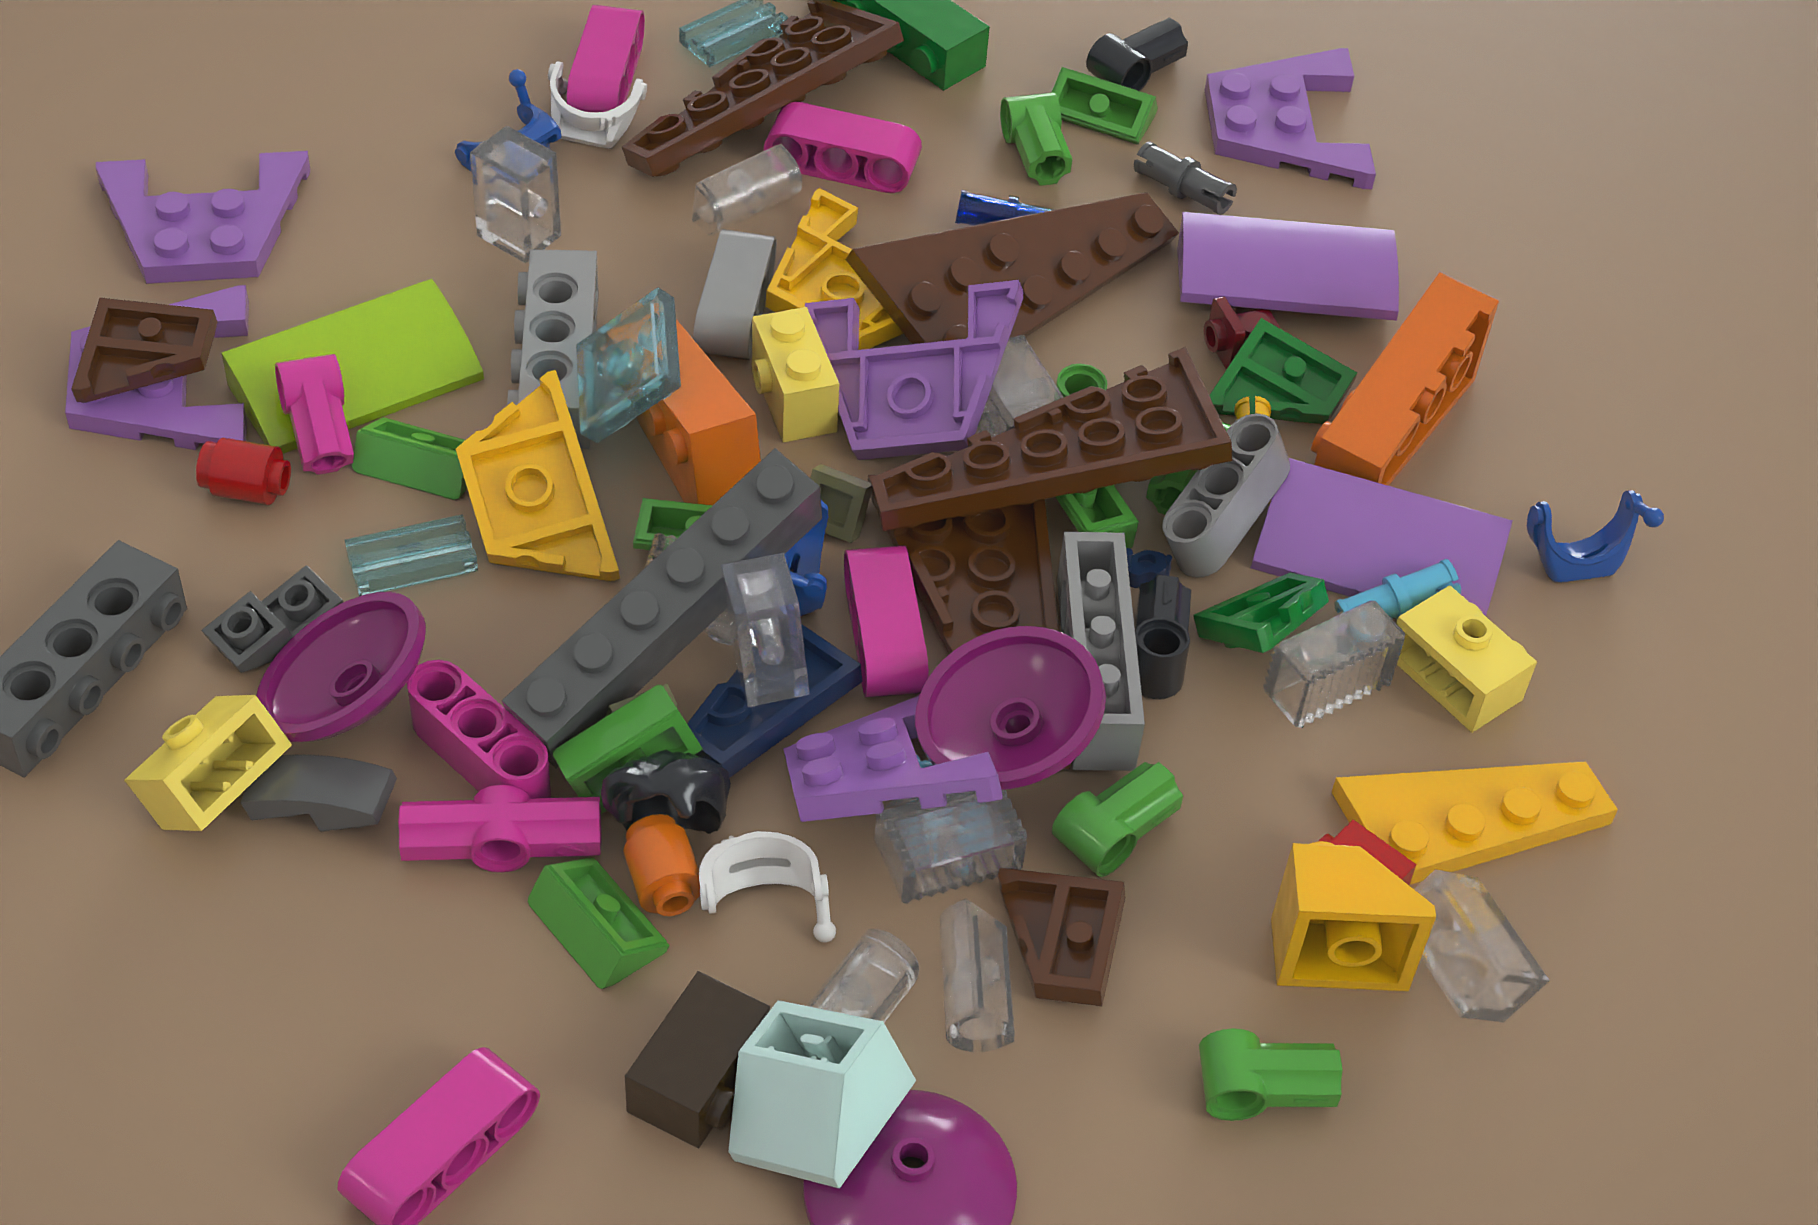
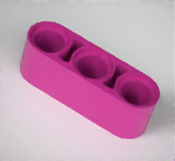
(606, 58)
(847, 146)
(885, 621)
(475, 731)
(439, 1140)

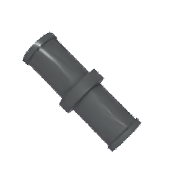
(1185, 178)

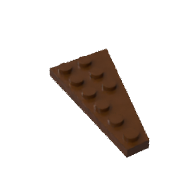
(763, 79)
(1052, 253)
(1073, 445)
(983, 571)

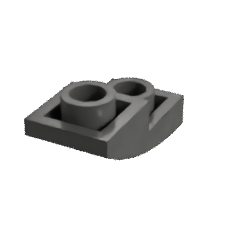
(257, 630)
(329, 788)

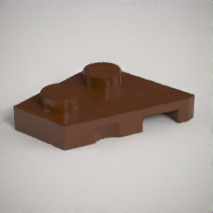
(140, 346)
(1064, 931)

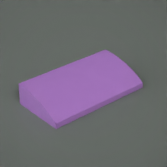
(1288, 266)
(1365, 530)

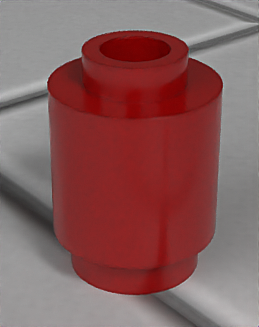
(243, 470)

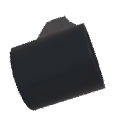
(1137, 56)
(1162, 635)

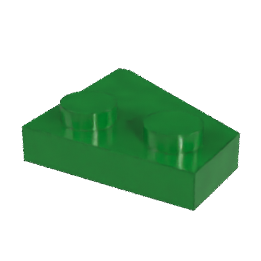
(1287, 373)
(1263, 614)

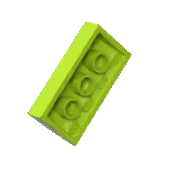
(388, 354)

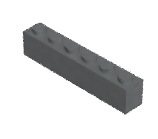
(664, 604)

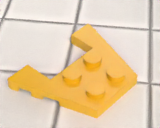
(818, 270)

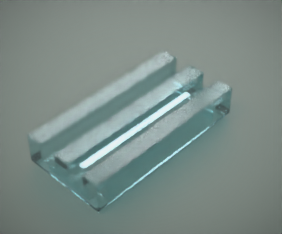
(731, 30)
(409, 548)

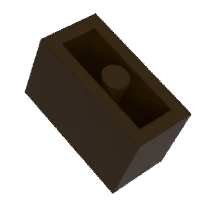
(690, 1063)

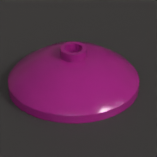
(344, 666)
(1011, 684)
(963, 1180)

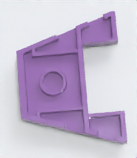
(1266, 117)
(203, 233)
(921, 393)
(162, 406)
(874, 762)

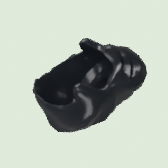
(668, 784)

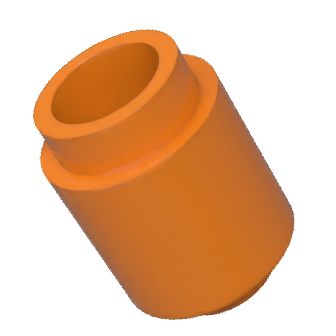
(662, 865)

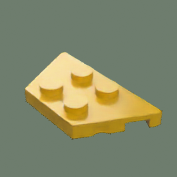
(536, 489)

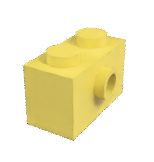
(794, 374)
(1463, 658)
(207, 762)

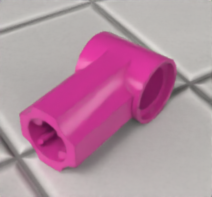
(314, 398)

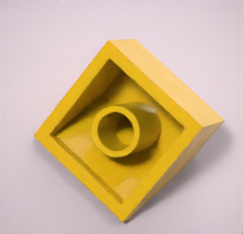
(1347, 921)

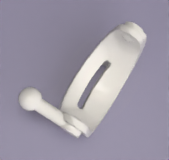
(591, 128)
(782, 861)

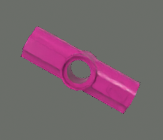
(500, 828)

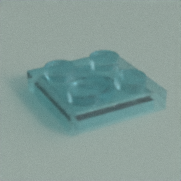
(628, 365)

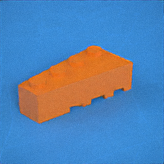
(1410, 384)
(702, 429)

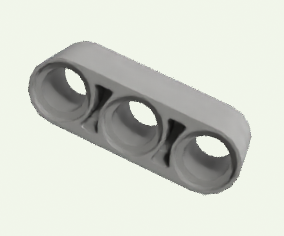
(734, 293)
(1227, 497)

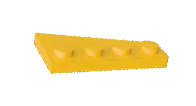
(1475, 814)

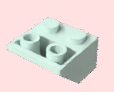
(814, 1092)

